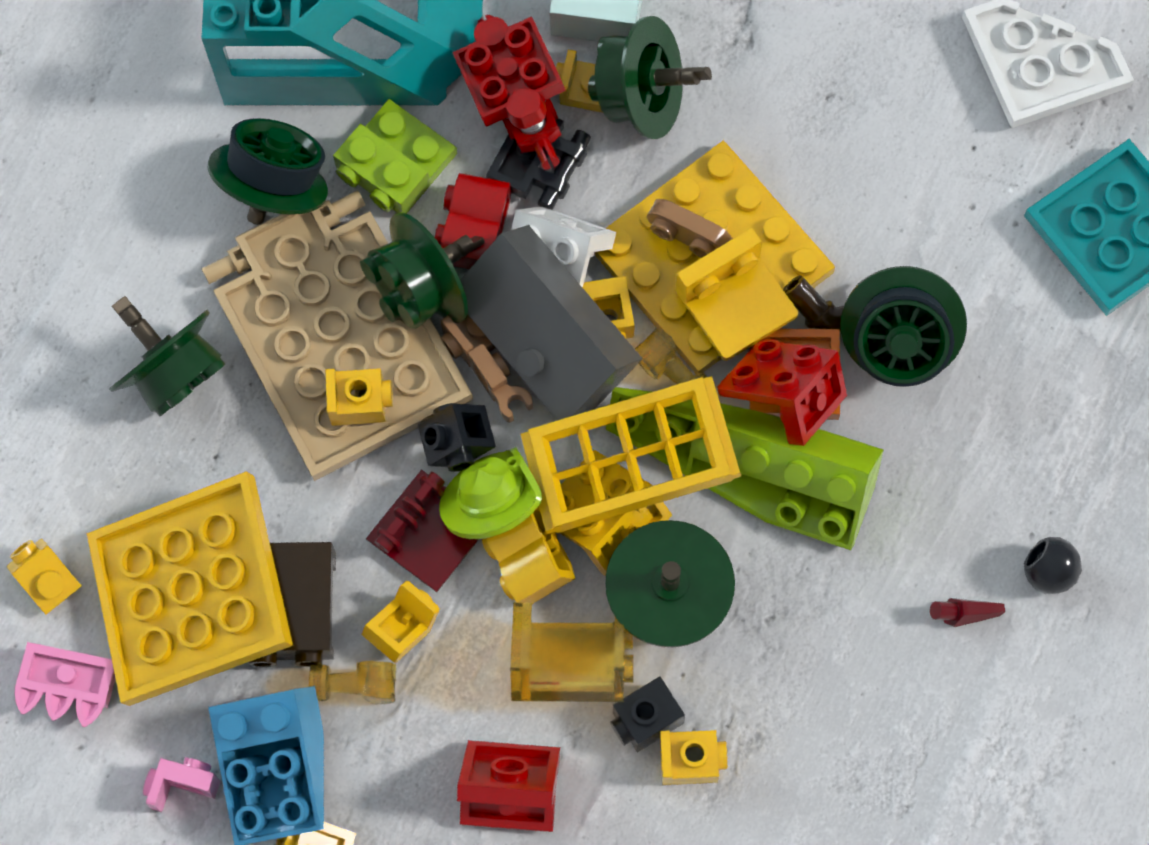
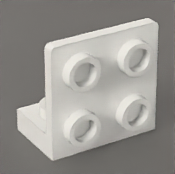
(567, 237)

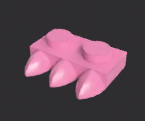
(64, 678)

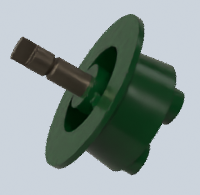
(642, 77)
(418, 274)
(169, 361)

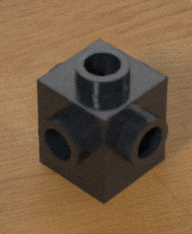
(456, 436)

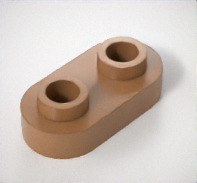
(675, 222)

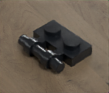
(525, 169)

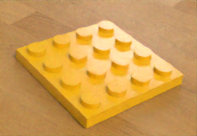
(731, 196)
(188, 589)

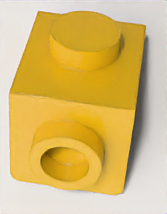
(42, 574)
(402, 622)

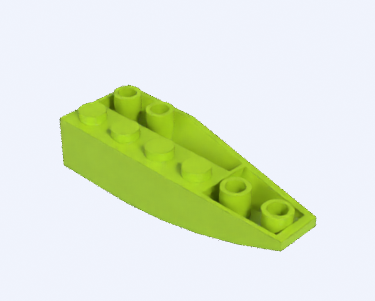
(804, 489)

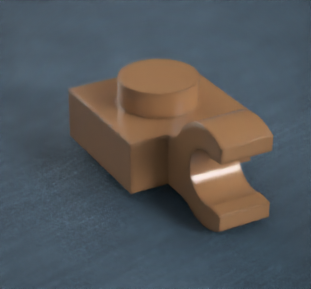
(492, 374)

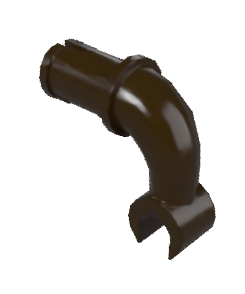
(816, 311)

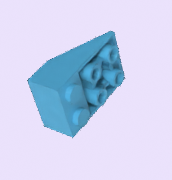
(271, 764)

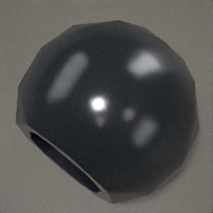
(1053, 565)

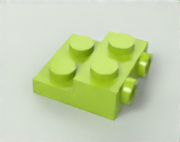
(393, 158)

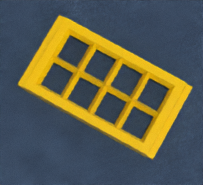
(712, 430)

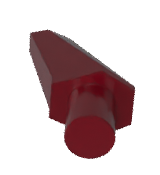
(963, 611)

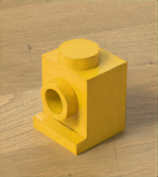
(613, 300)
(349, 410)
(679, 770)

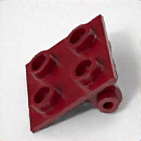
(417, 536)

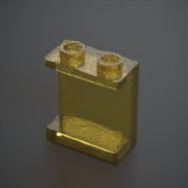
(568, 660)

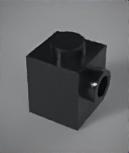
(646, 714)

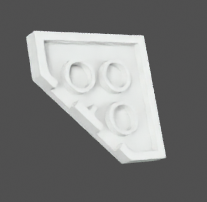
(1042, 61)

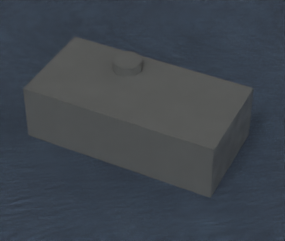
(546, 324)

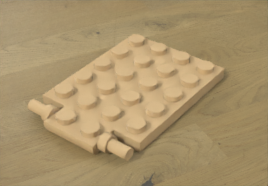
(317, 311)

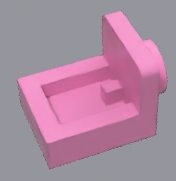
(189, 776)

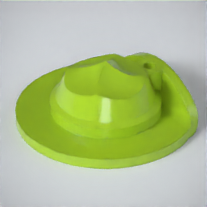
(490, 496)

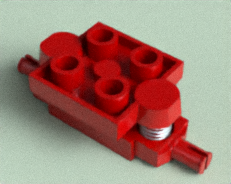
(511, 79)

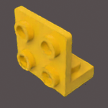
(734, 296)
(603, 537)

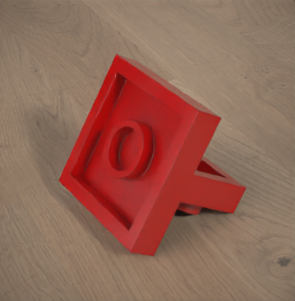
(508, 785)

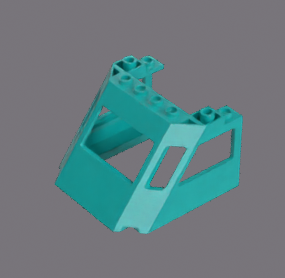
(410, 77)

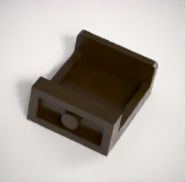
(307, 593)

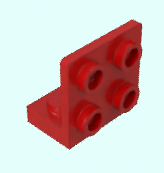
(796, 377)

